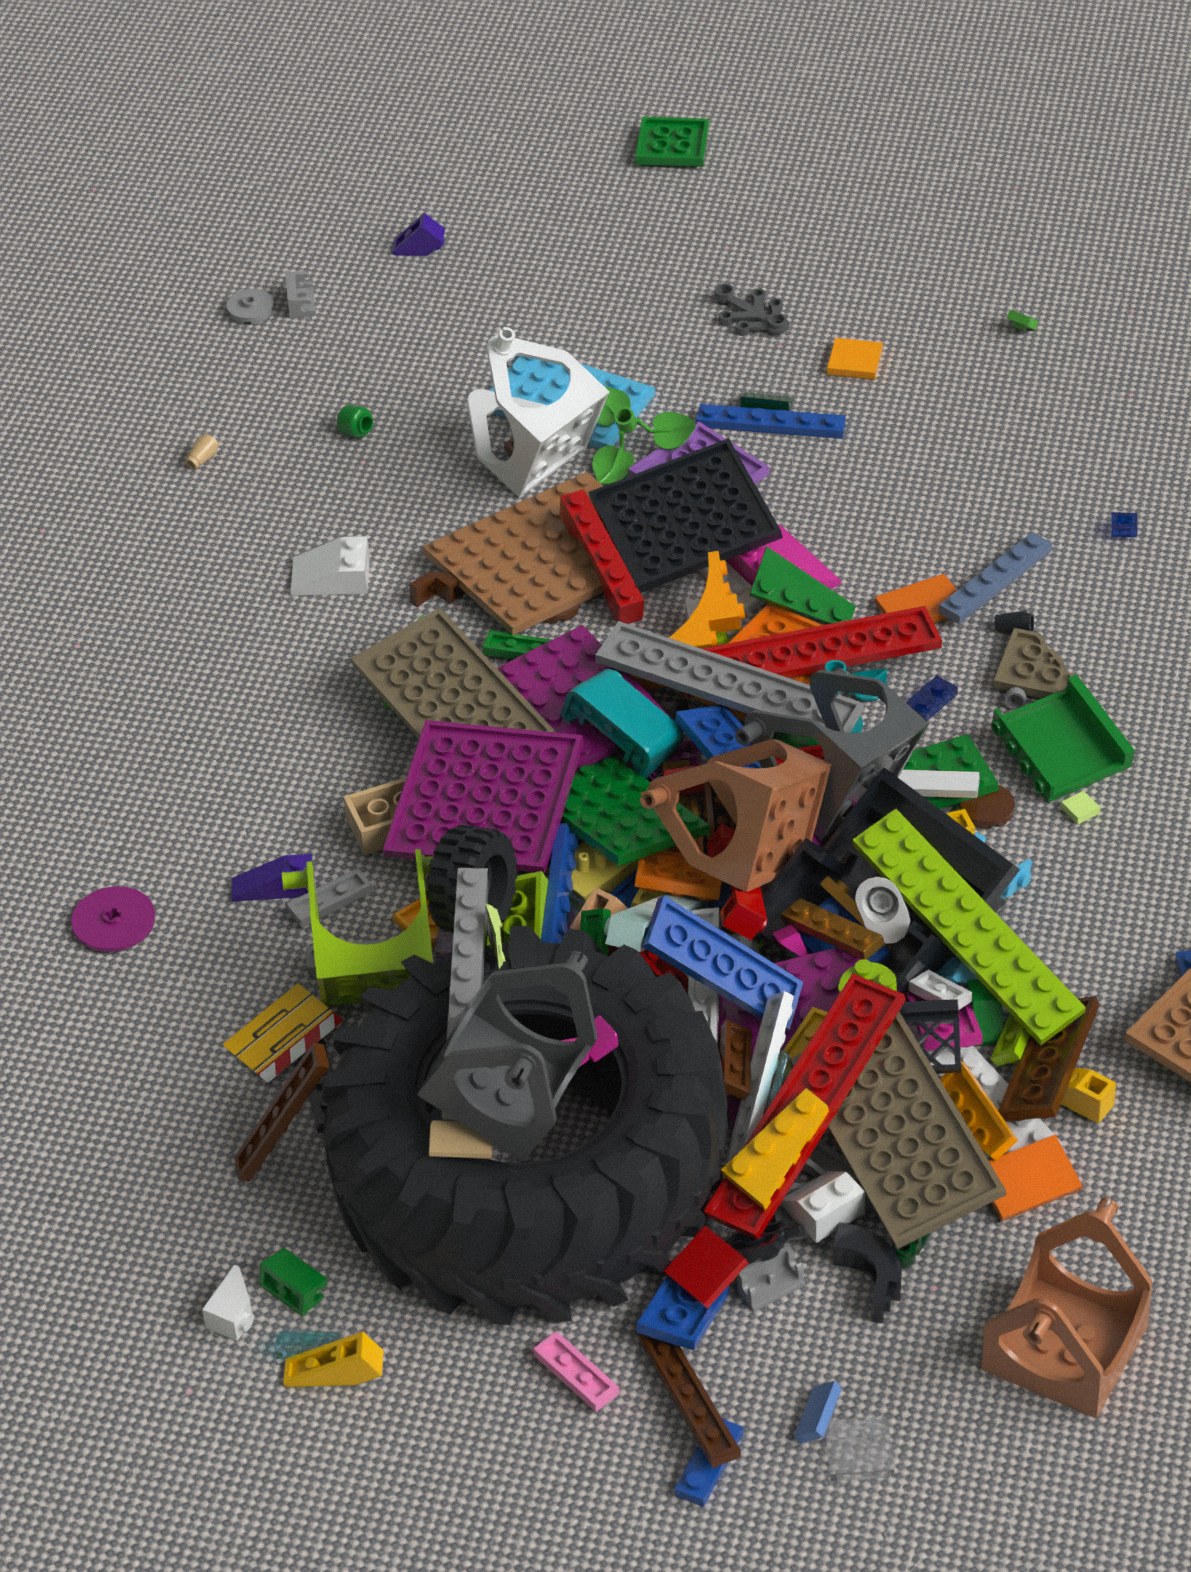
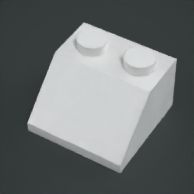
(826, 1203)

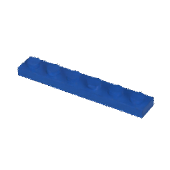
(771, 421)
(559, 886)

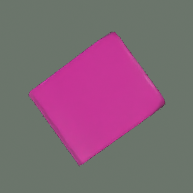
(791, 939)
(606, 1040)

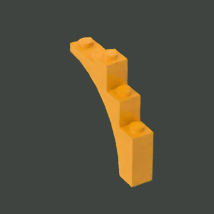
(716, 613)

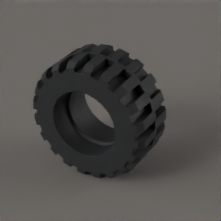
(470, 848)

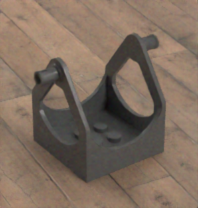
(853, 756)
(501, 1073)

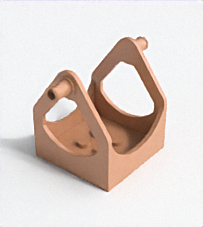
(769, 806)
(1064, 1332)

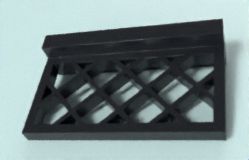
(936, 1013)

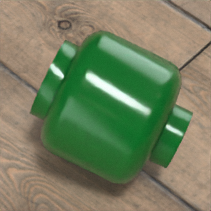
(354, 421)

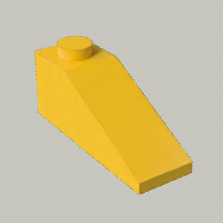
(336, 1363)

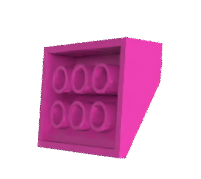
(792, 550)

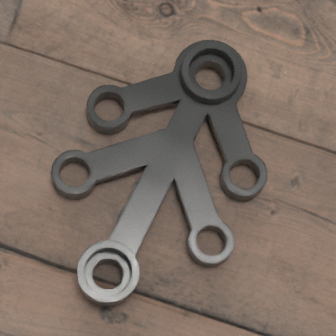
(774, 323)

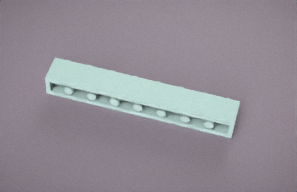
(631, 925)

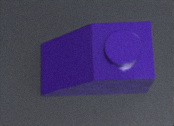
(419, 238)

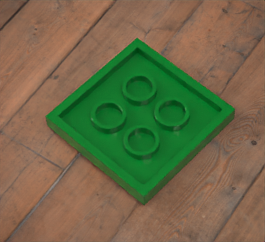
(672, 141)
(953, 755)

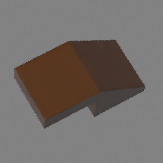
(435, 583)

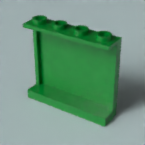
(1064, 741)

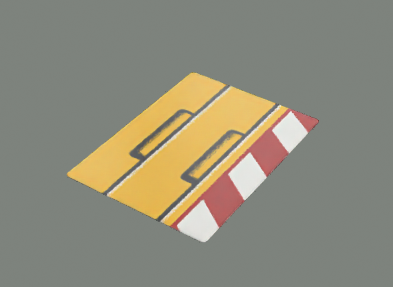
(282, 1032)

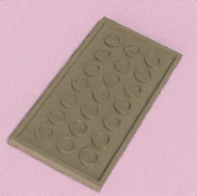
(442, 676)
(910, 1142)

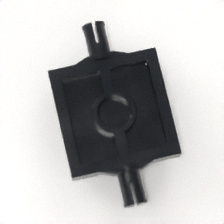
(769, 1242)

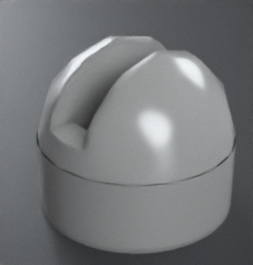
(1019, 701)

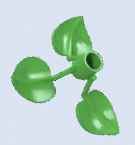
(612, 463)

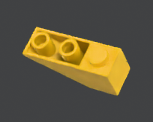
(1090, 1094)

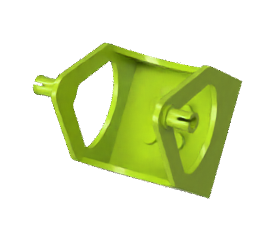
(349, 968)

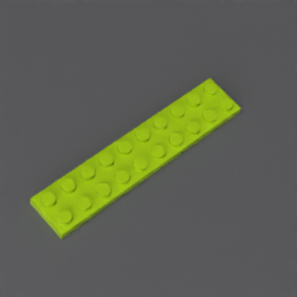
(969, 927)

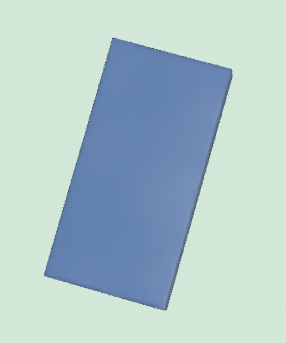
(818, 1412)

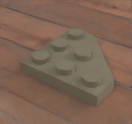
(1031, 666)

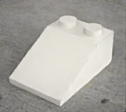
(332, 568)

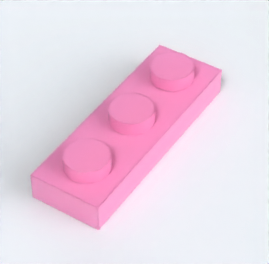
(576, 1371)

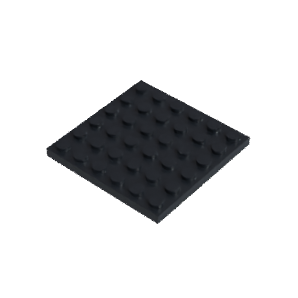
(683, 510)

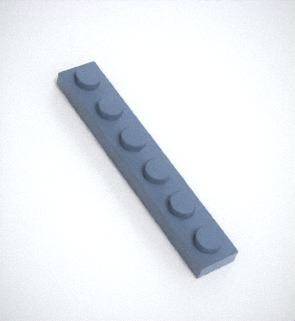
(995, 578)

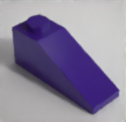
(266, 880)

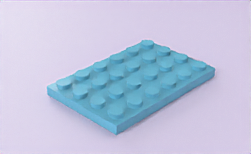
(548, 382)

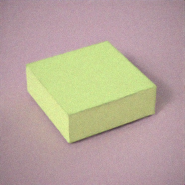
(1080, 807)

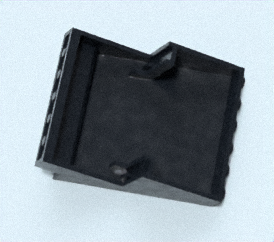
(969, 856)

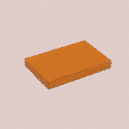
(923, 593)
(1033, 1177)

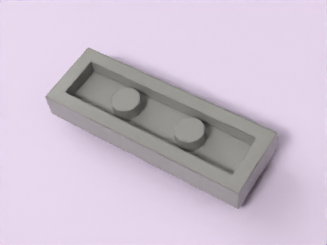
(331, 896)

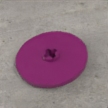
(94, 921)

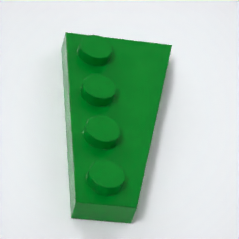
(794, 590)

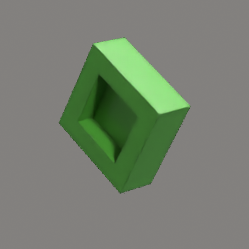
(1022, 321)

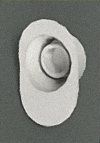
(883, 908)

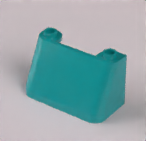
(624, 718)

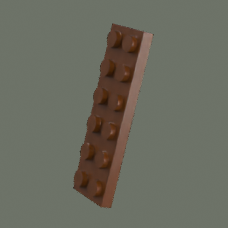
(1046, 1070)

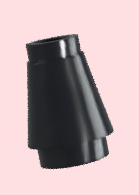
(1008, 621)

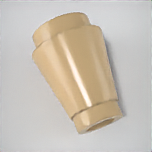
(202, 450)

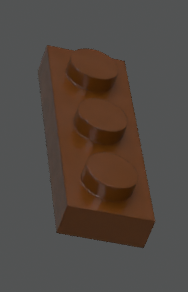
(736, 1058)

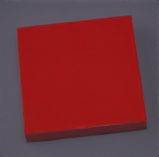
(706, 1266)

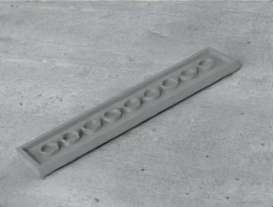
(714, 676)

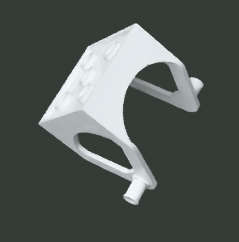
(541, 433)

